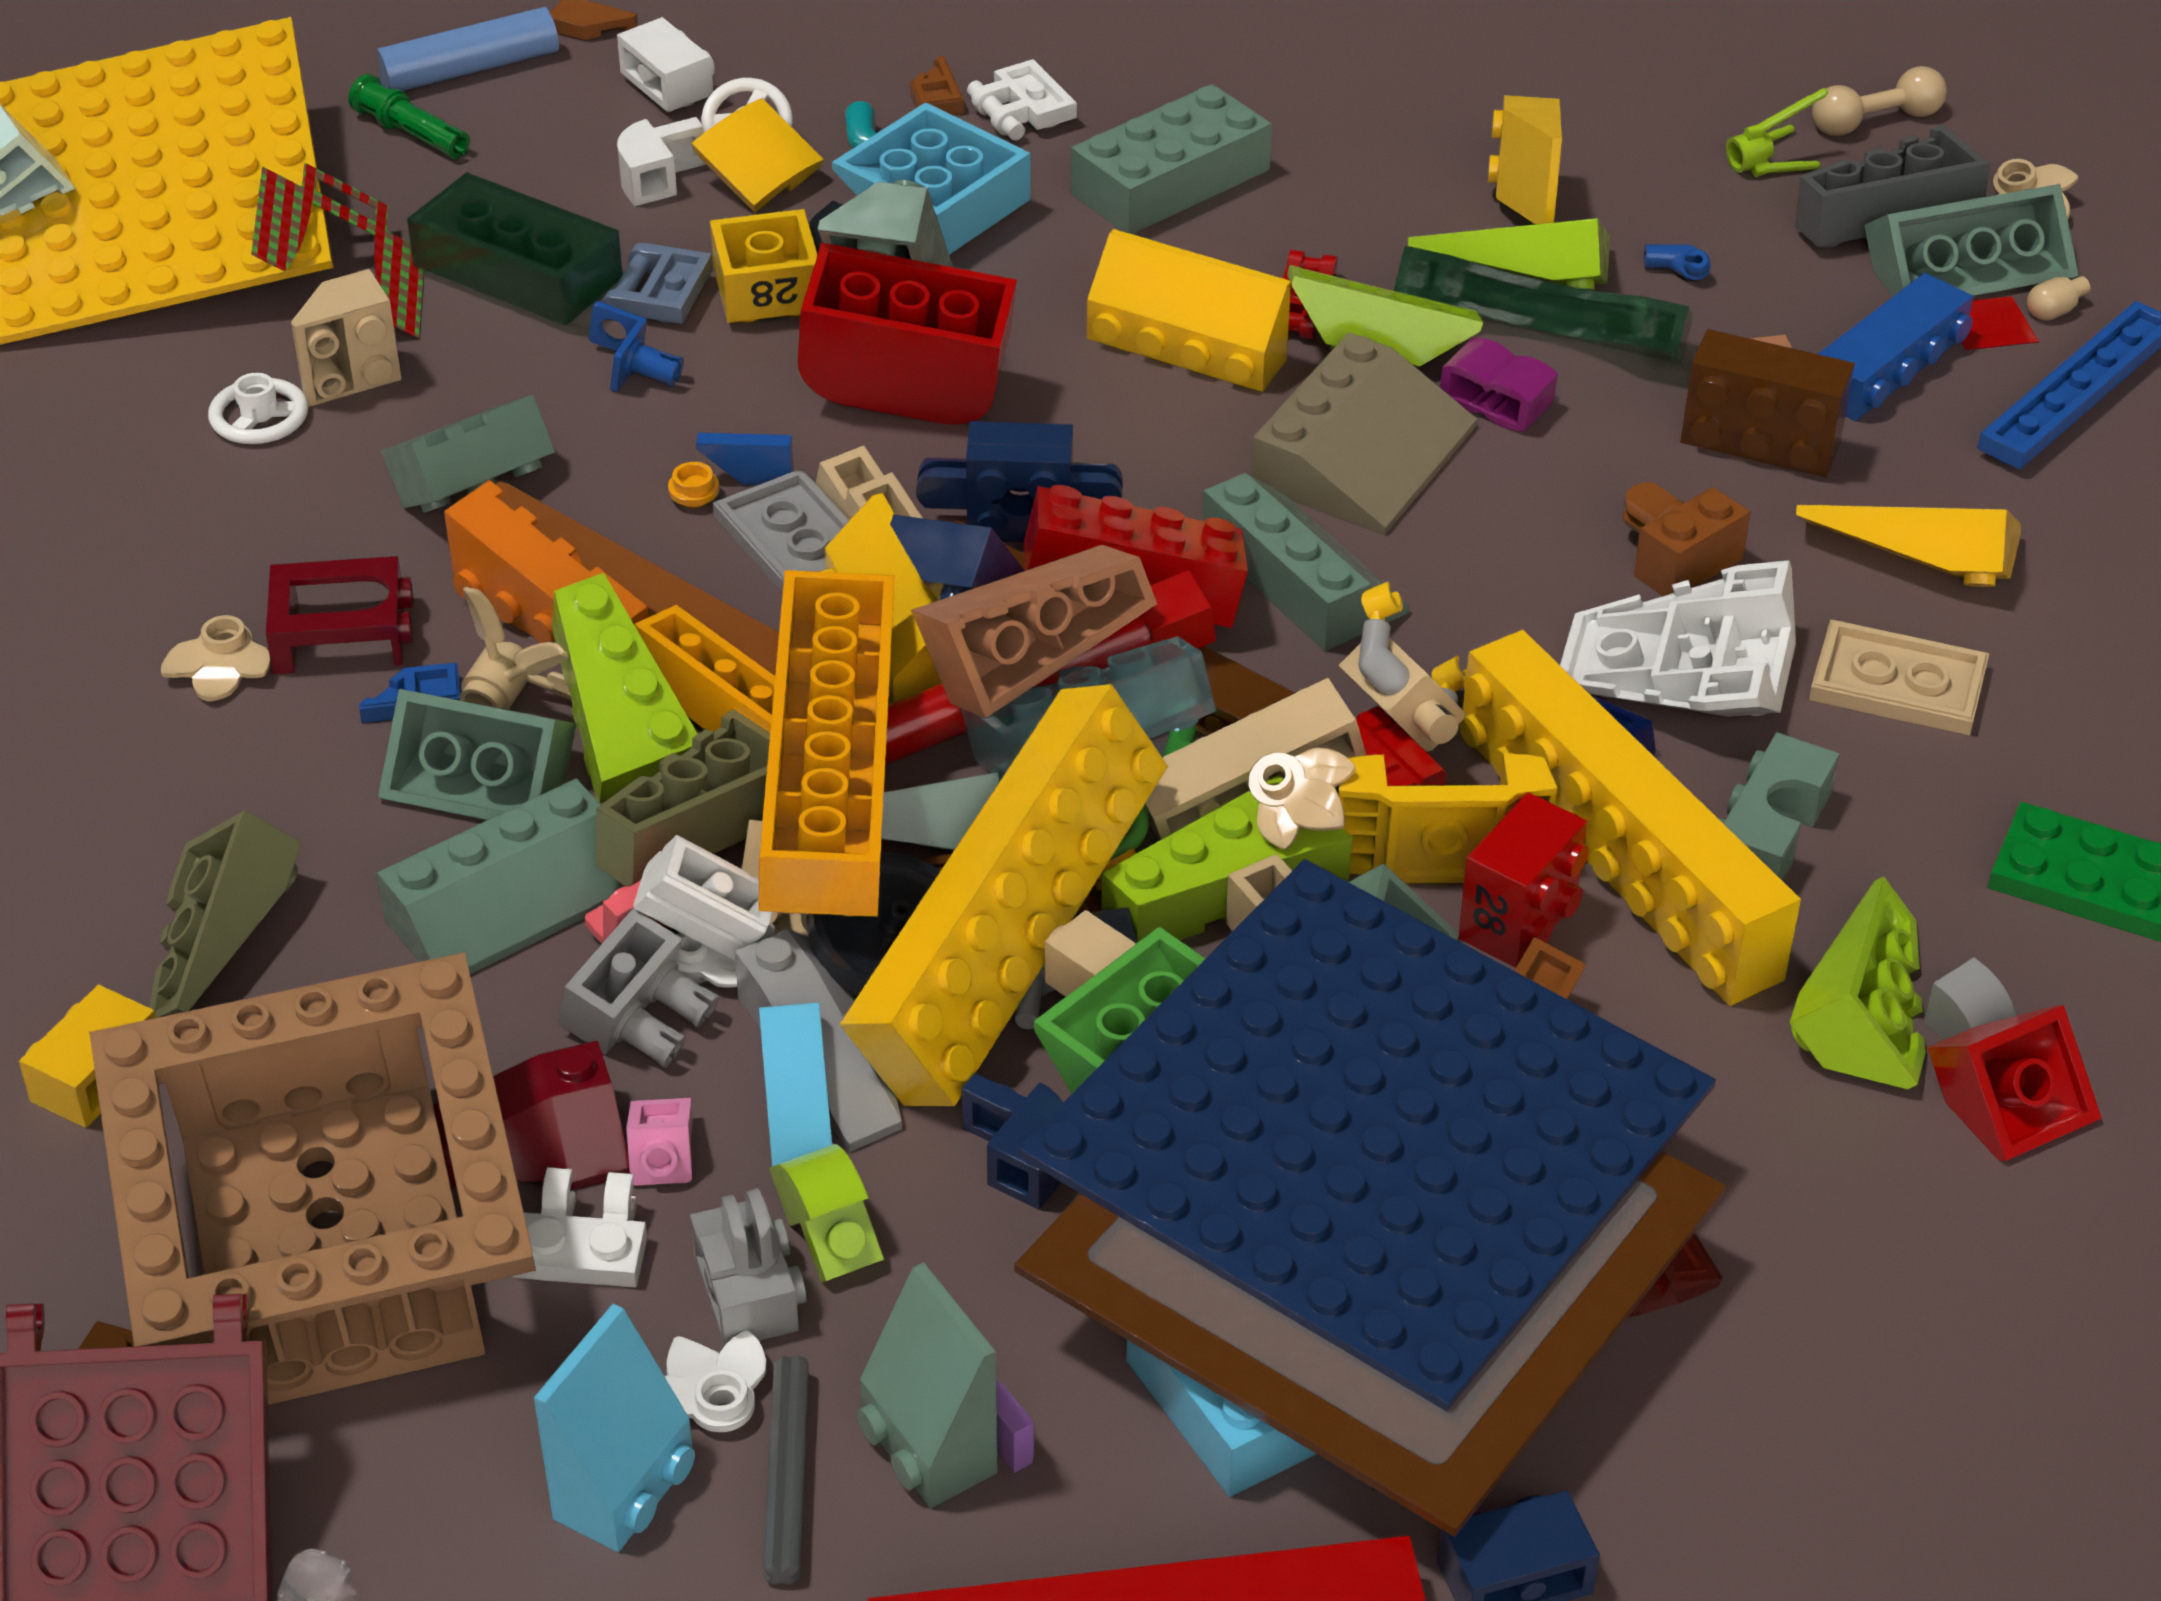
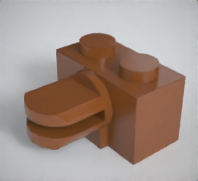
(1684, 538)

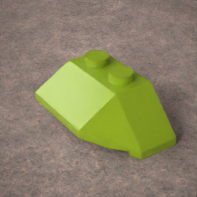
(1407, 323)

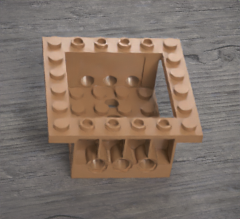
(297, 1083)

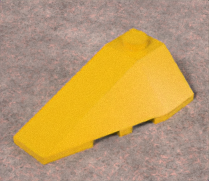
(1953, 540)

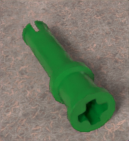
(395, 110)

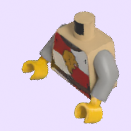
(1397, 684)

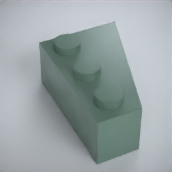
(468, 454)

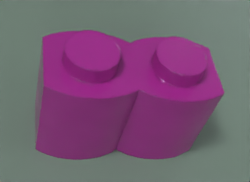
(1498, 384)

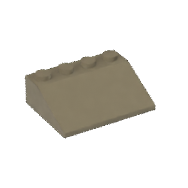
(1360, 436)

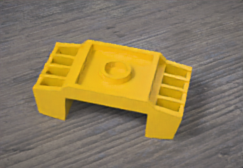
(1431, 829)

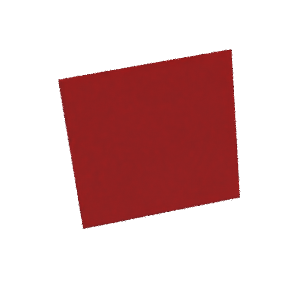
(1997, 324)

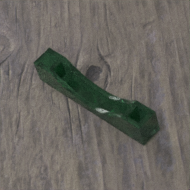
(1583, 315)

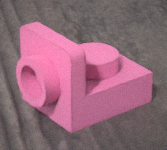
(660, 1141)

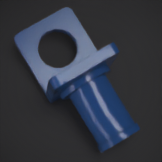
(631, 352)

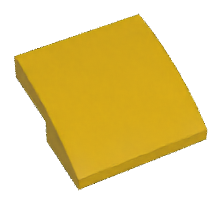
(757, 154)

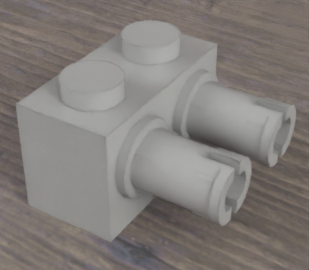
(621, 979)

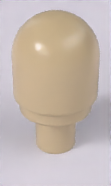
(2056, 297)

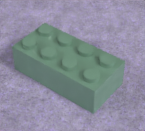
(1170, 159)

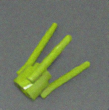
(1756, 146)

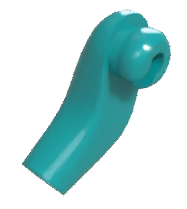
(859, 122)

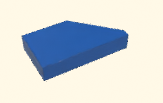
(749, 457)
(435, 680)

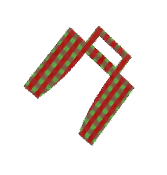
(283, 222)

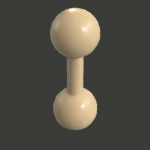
(1917, 93)

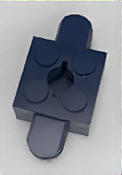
(1008, 459)

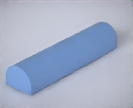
(468, 50)

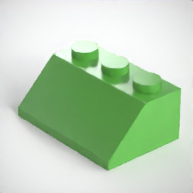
(1112, 1004)

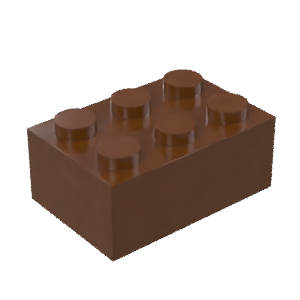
(1767, 402)

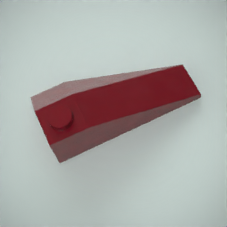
(558, 1115)

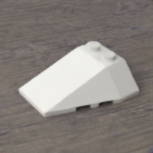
(1695, 650)

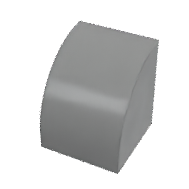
(1967, 1000)

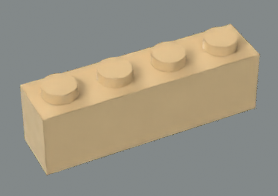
(1220, 764)

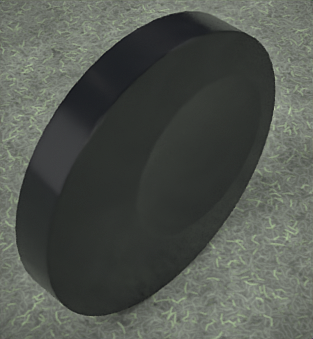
(856, 944)

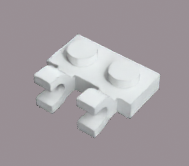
(585, 1247)

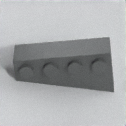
(1917, 175)

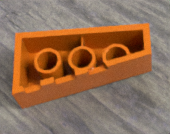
(516, 563)

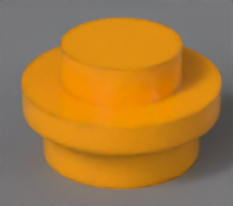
(693, 484)

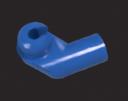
(1681, 258)

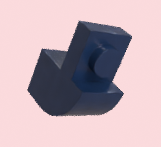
(1007, 1122)

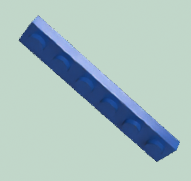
(2073, 387)

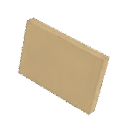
(1899, 677)

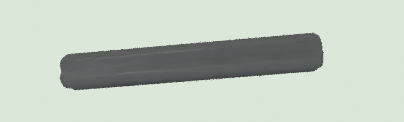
(786, 1471)

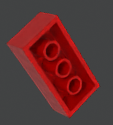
(1163, 538)

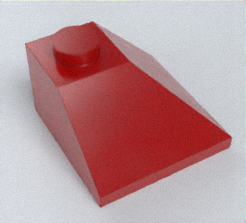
(2016, 1081)

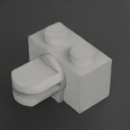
(746, 1269)

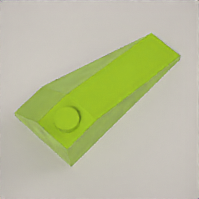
(1550, 252)
(1861, 995)

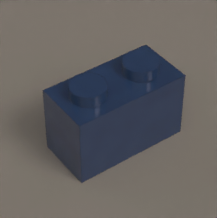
(1521, 1553)

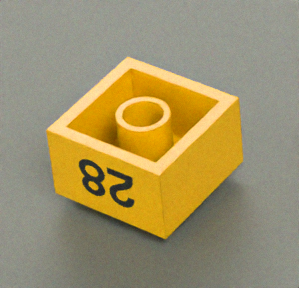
(762, 264)

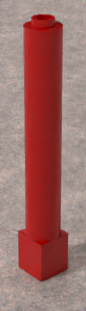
(1180, 611)

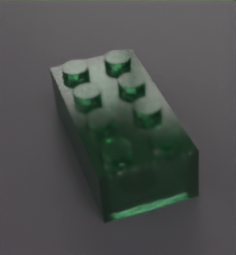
(515, 248)

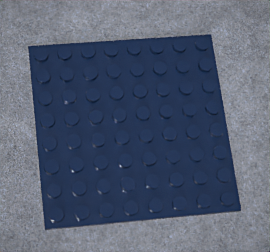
(1371, 1129)

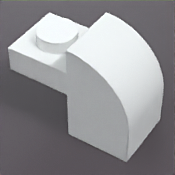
(654, 155)

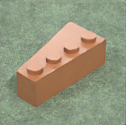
(1030, 625)

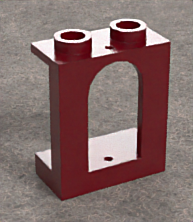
(383, 622)

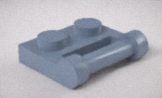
(671, 287)

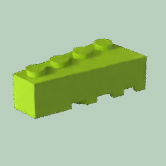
(615, 688)
(1185, 875)

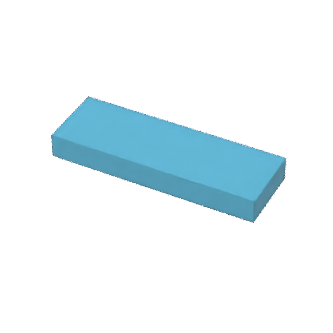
(795, 1080)

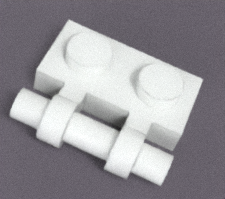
(1032, 98)

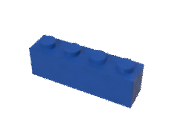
(1901, 340)

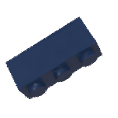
(954, 555)

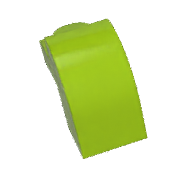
(827, 1201)

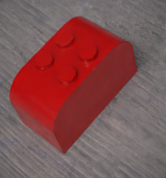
(904, 335)

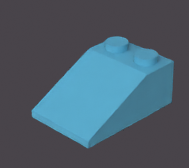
(611, 1434)

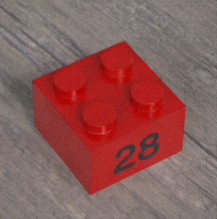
(1523, 879)

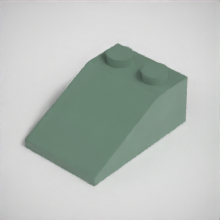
(932, 1393)

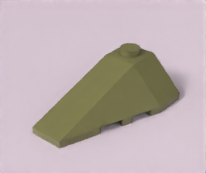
(219, 897)

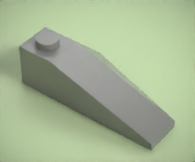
(787, 972)

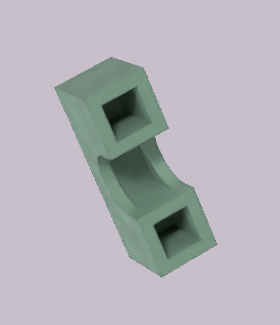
(1783, 790)

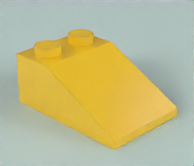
(1528, 156)

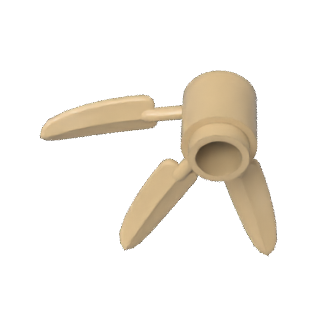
(505, 666)

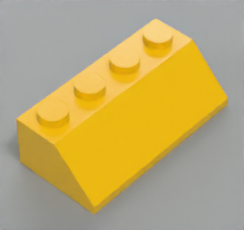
(1189, 310)
(872, 547)

